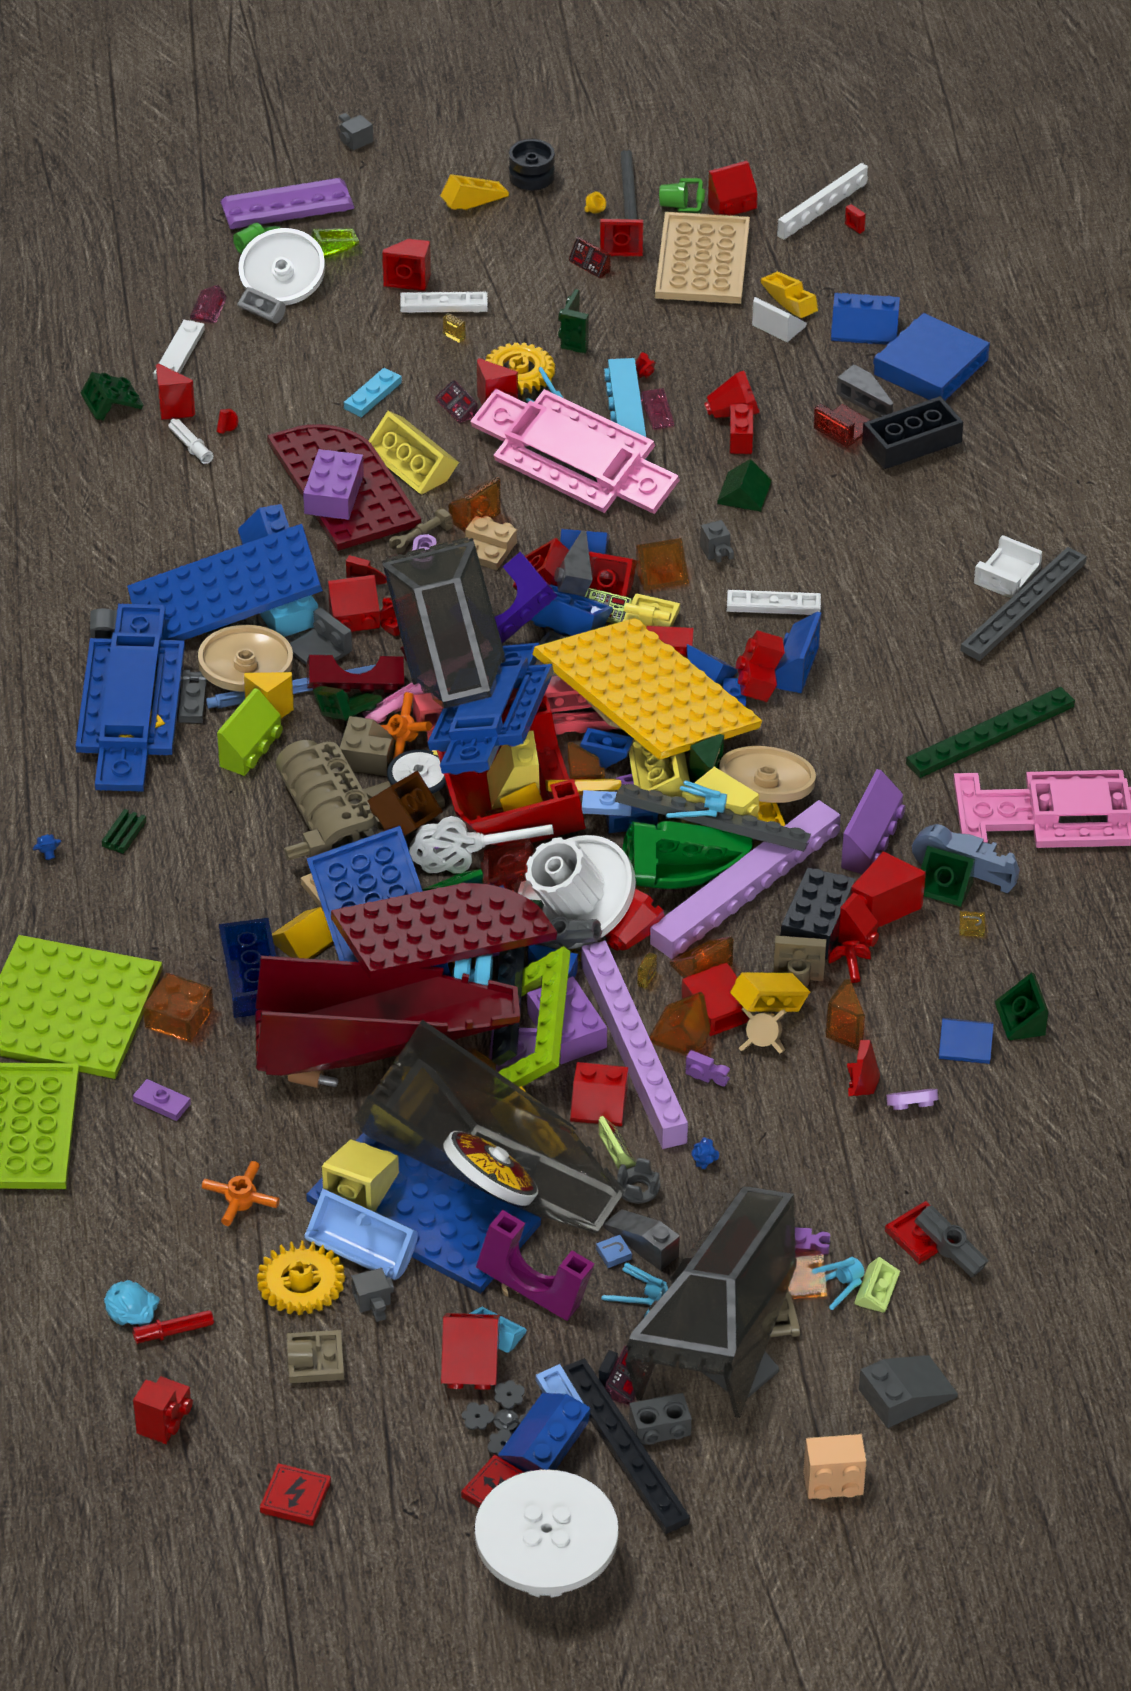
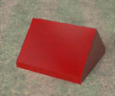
(492, 377)
(174, 394)

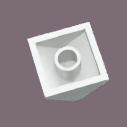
(775, 321)

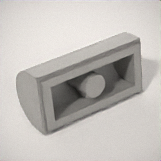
(262, 305)

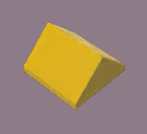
(275, 687)
(304, 935)

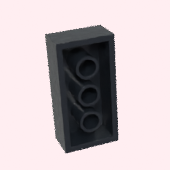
(912, 432)
(817, 907)

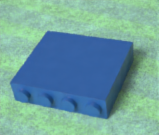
(931, 358)

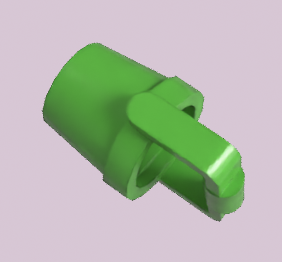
(676, 195)
(245, 236)

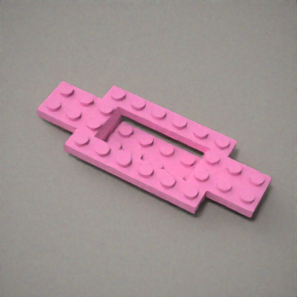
(581, 440)

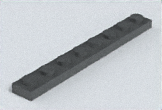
(1023, 604)
(728, 821)

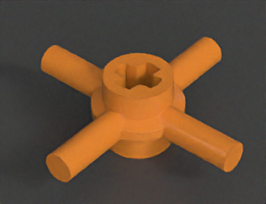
(403, 726)
(240, 1193)

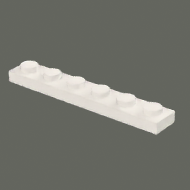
(822, 201)

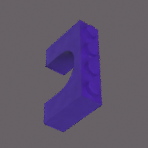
(531, 596)

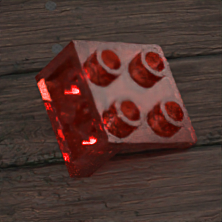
(840, 424)

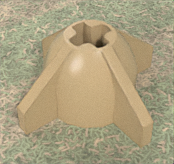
(764, 1030)

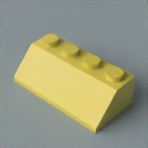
(411, 454)
(656, 774)

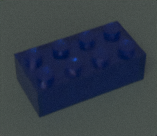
(241, 949)

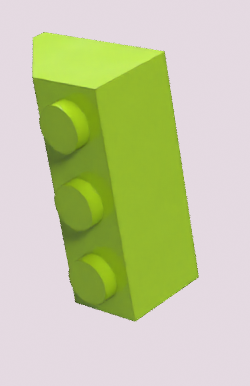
(248, 733)

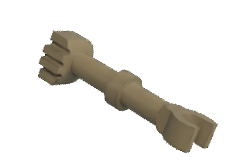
(441, 518)

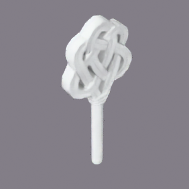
(452, 845)

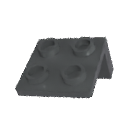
(326, 638)

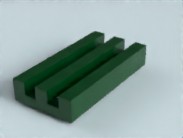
(119, 831)

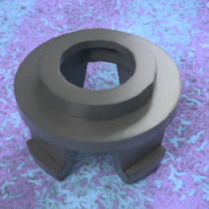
(640, 1173)

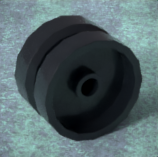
(531, 164)

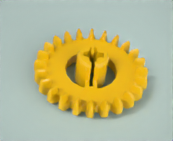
(519, 360)
(301, 1278)

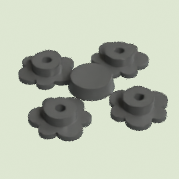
(505, 1420)

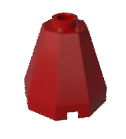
(733, 391)
(636, 922)

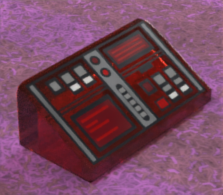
(590, 258)

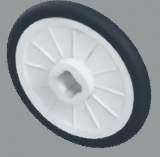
(421, 760)

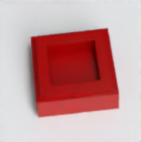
(855, 218)

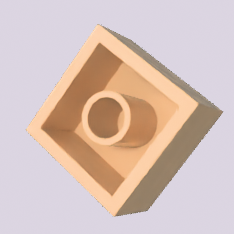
(834, 1466)

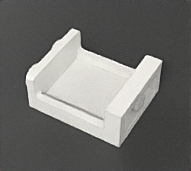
(1009, 567)

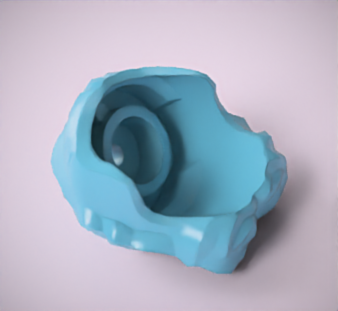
(130, 1303)

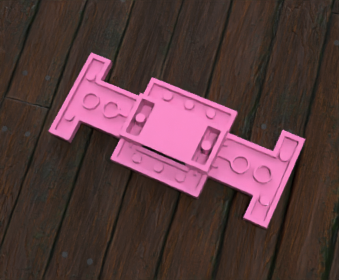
(1041, 804)

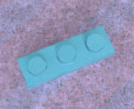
(372, 392)

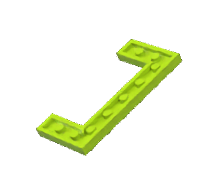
(553, 976)

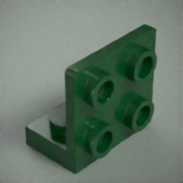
(573, 325)
(104, 390)
(337, 704)

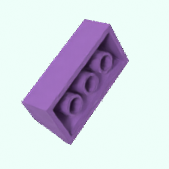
(872, 824)

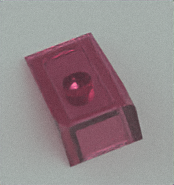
(657, 408)

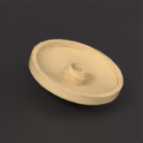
(242, 650)
(770, 772)

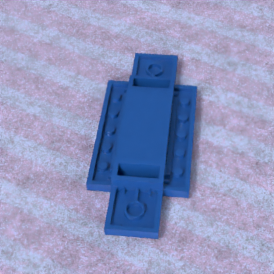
(120, 697)
(476, 730)

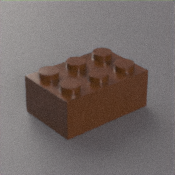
(405, 804)

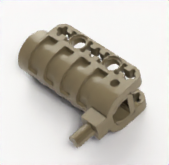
(324, 797)

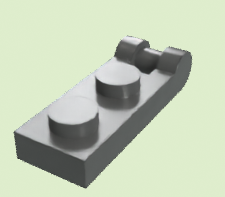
(192, 697)

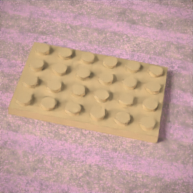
(702, 257)

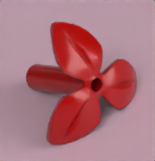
(851, 950)

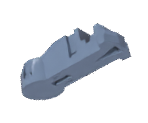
(988, 866)

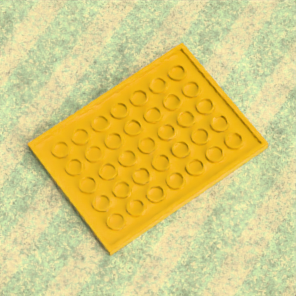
(646, 687)

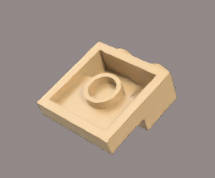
(491, 540)

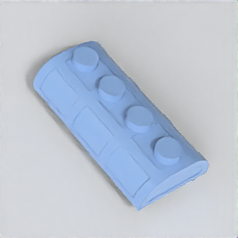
(361, 1235)

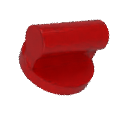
(644, 365)
(227, 421)

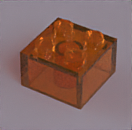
(178, 1007)

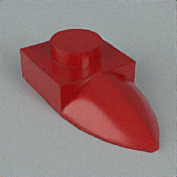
(360, 567)

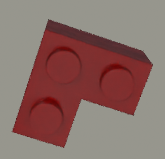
(758, 665)
(161, 1408)

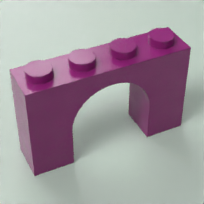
(504, 1262)

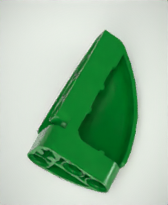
(681, 853)

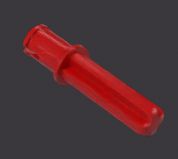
(178, 1325)

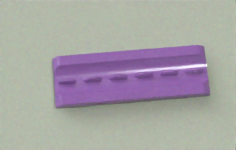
(286, 203)

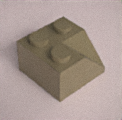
(367, 746)

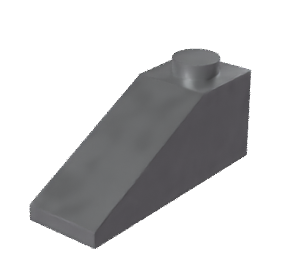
(864, 390)
(575, 571)
(646, 1237)

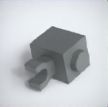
(355, 131)
(715, 541)
(372, 1292)

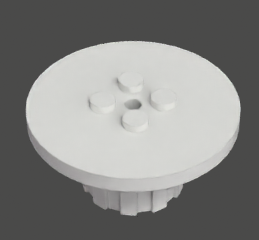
(581, 881)
(546, 1532)

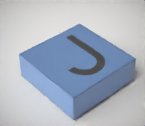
(614, 1251)

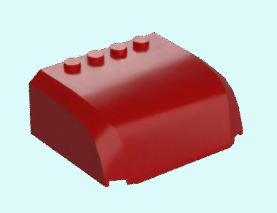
(559, 806)

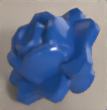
(47, 844)
(704, 1153)

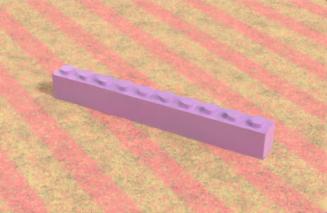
(740, 883)
(634, 1045)

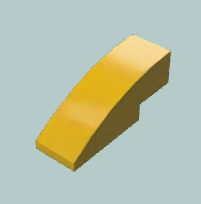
(790, 294)

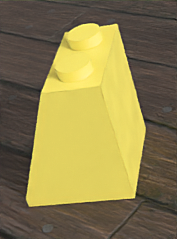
(513, 770)
(739, 797)
(360, 1173)

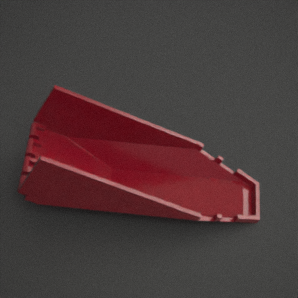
(336, 1017)

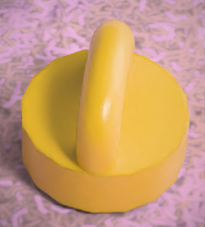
(595, 203)

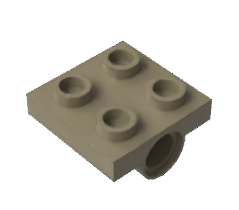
(801, 957)
(315, 1356)

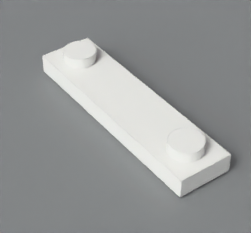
(444, 302)
(181, 346)
(773, 602)

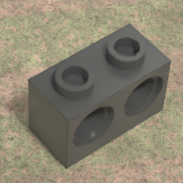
(660, 1419)

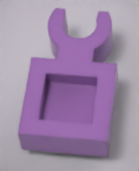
(703, 1068)
(807, 1242)

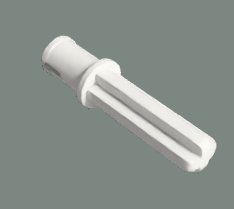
(195, 445)

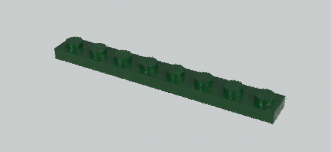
(990, 732)

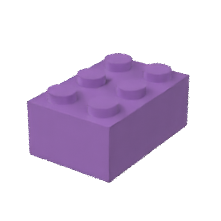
(333, 484)
(582, 1026)

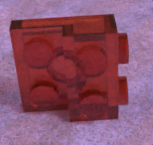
(507, 863)

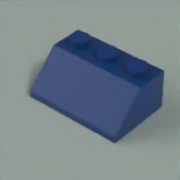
(865, 318)
(263, 523)
(572, 614)
(800, 652)
(546, 1433)

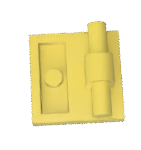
(652, 611)

